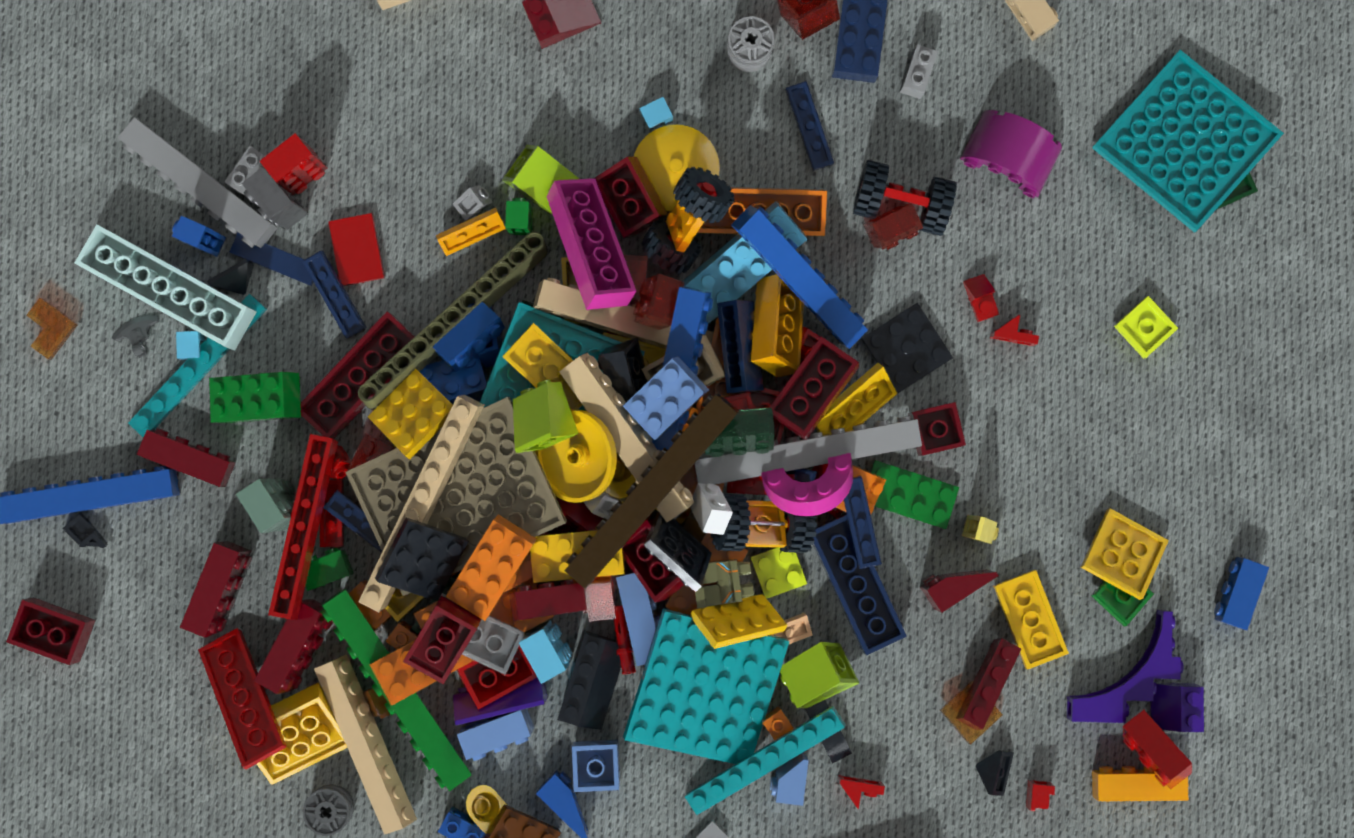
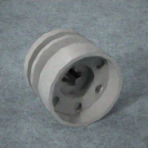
(742, 53)

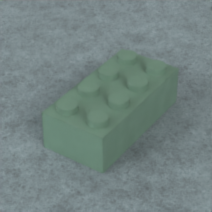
(268, 503)

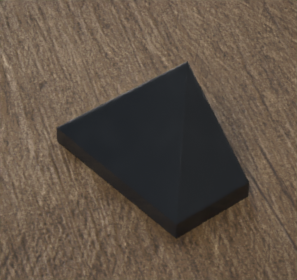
(234, 278)
(995, 771)

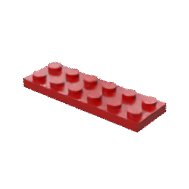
(242, 699)

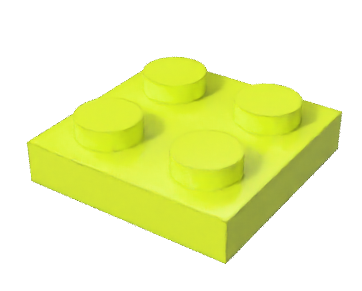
(1146, 327)
(778, 571)

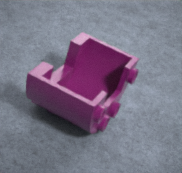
(1013, 148)

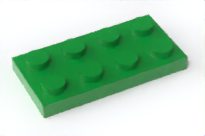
(915, 495)

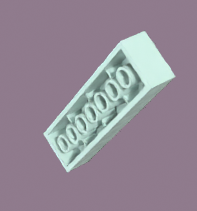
(165, 287)

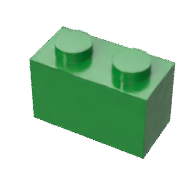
(518, 217)
(328, 568)

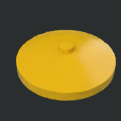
(668, 154)
(583, 463)

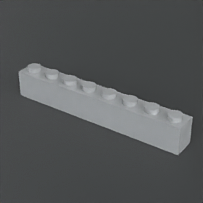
(197, 182)

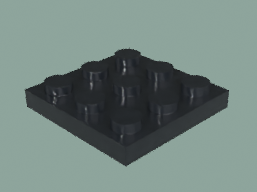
(907, 347)
(678, 551)
(421, 559)

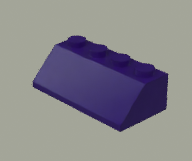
(524, 697)

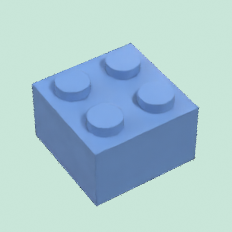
(595, 765)

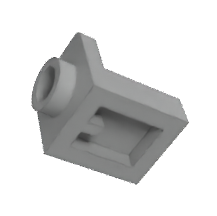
(472, 202)

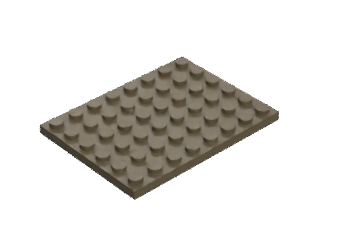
(483, 484)

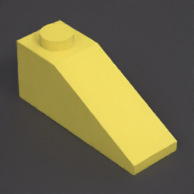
(980, 529)

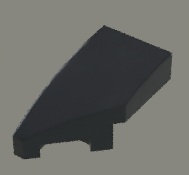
(84, 532)

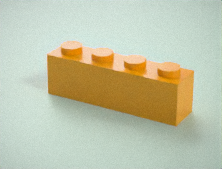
(1134, 786)

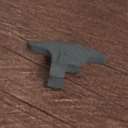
(137, 332)

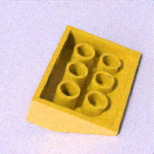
(307, 731)

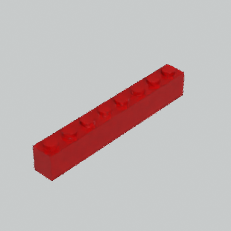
(303, 527)

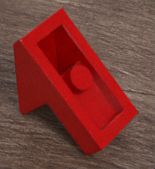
(981, 297)
(1009, 333)
(855, 786)

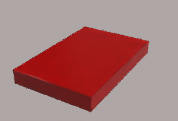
(356, 249)

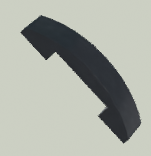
(834, 745)

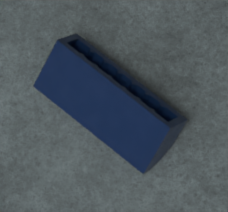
(736, 330)

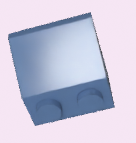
(790, 781)

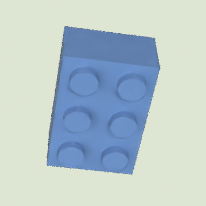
(666, 397)
(495, 733)

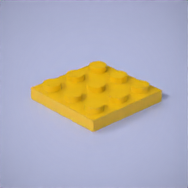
(412, 414)
(1124, 554)

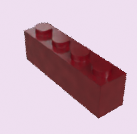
(186, 458)
(988, 684)

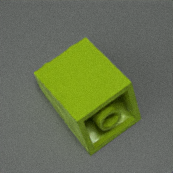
(534, 175)
(542, 417)
(818, 674)

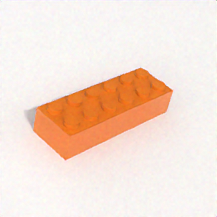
(803, 206)

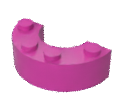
(814, 496)

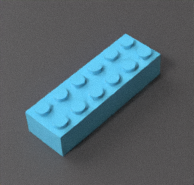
(737, 264)

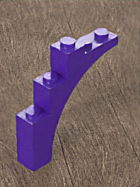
(1138, 685)

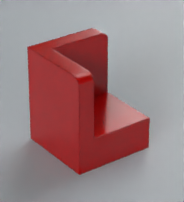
(1038, 794)

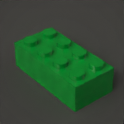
(255, 397)

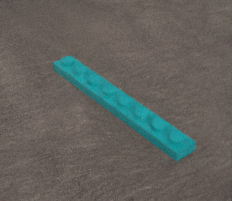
(185, 378)
(765, 760)

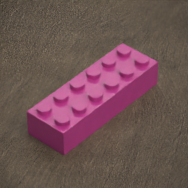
(591, 244)

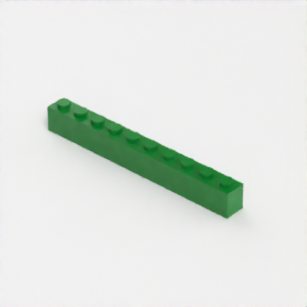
(411, 711)

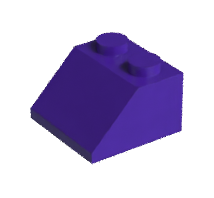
(1178, 707)

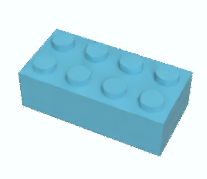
(546, 651)

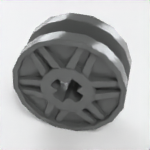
(328, 823)

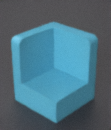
(656, 113)
(188, 344)

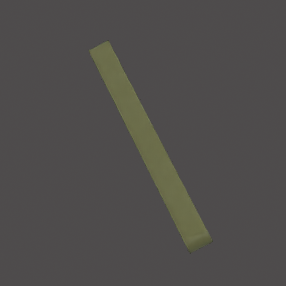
(458, 309)

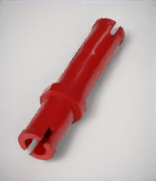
(625, 649)

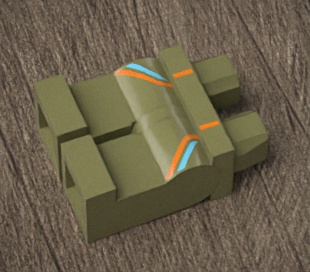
(727, 585)

